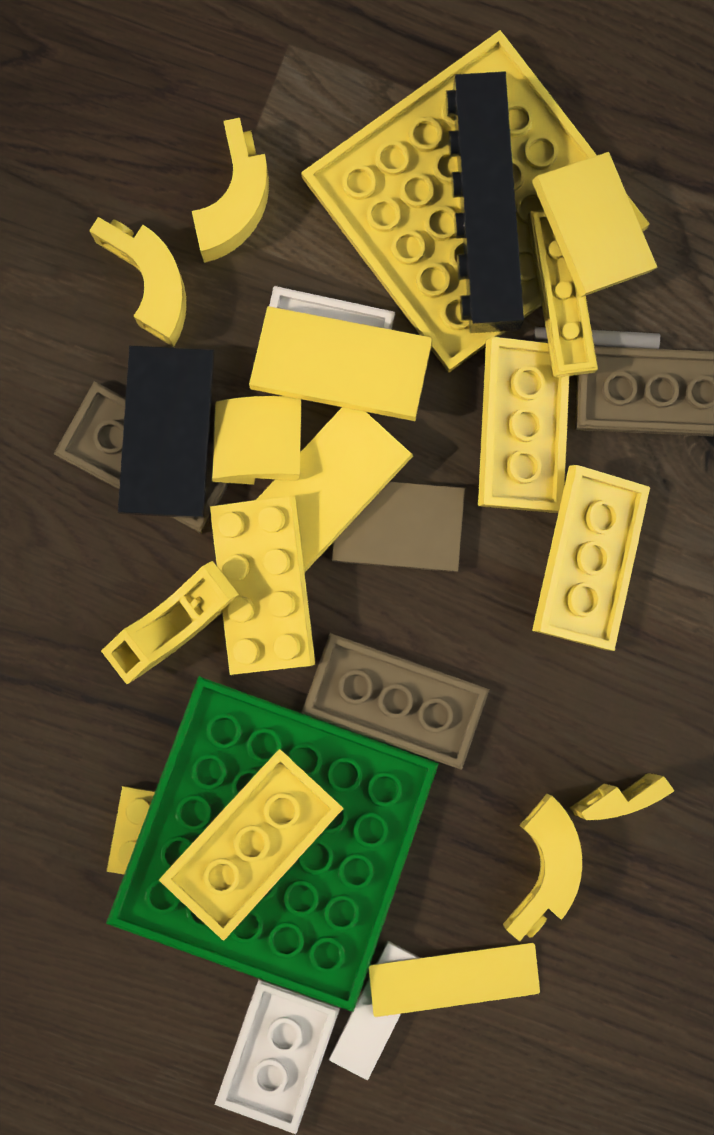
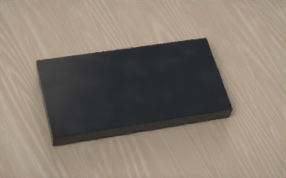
(166, 432)

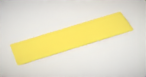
(454, 979)

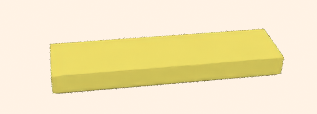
(563, 308)

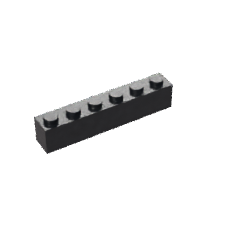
(486, 202)

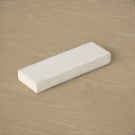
(364, 1033)

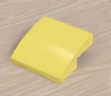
(256, 439)
(610, 802)

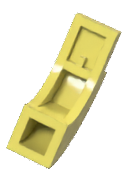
(238, 212)
(164, 295)
(170, 624)
(559, 869)

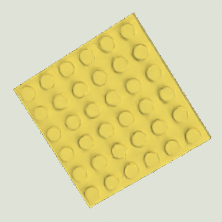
(397, 204)

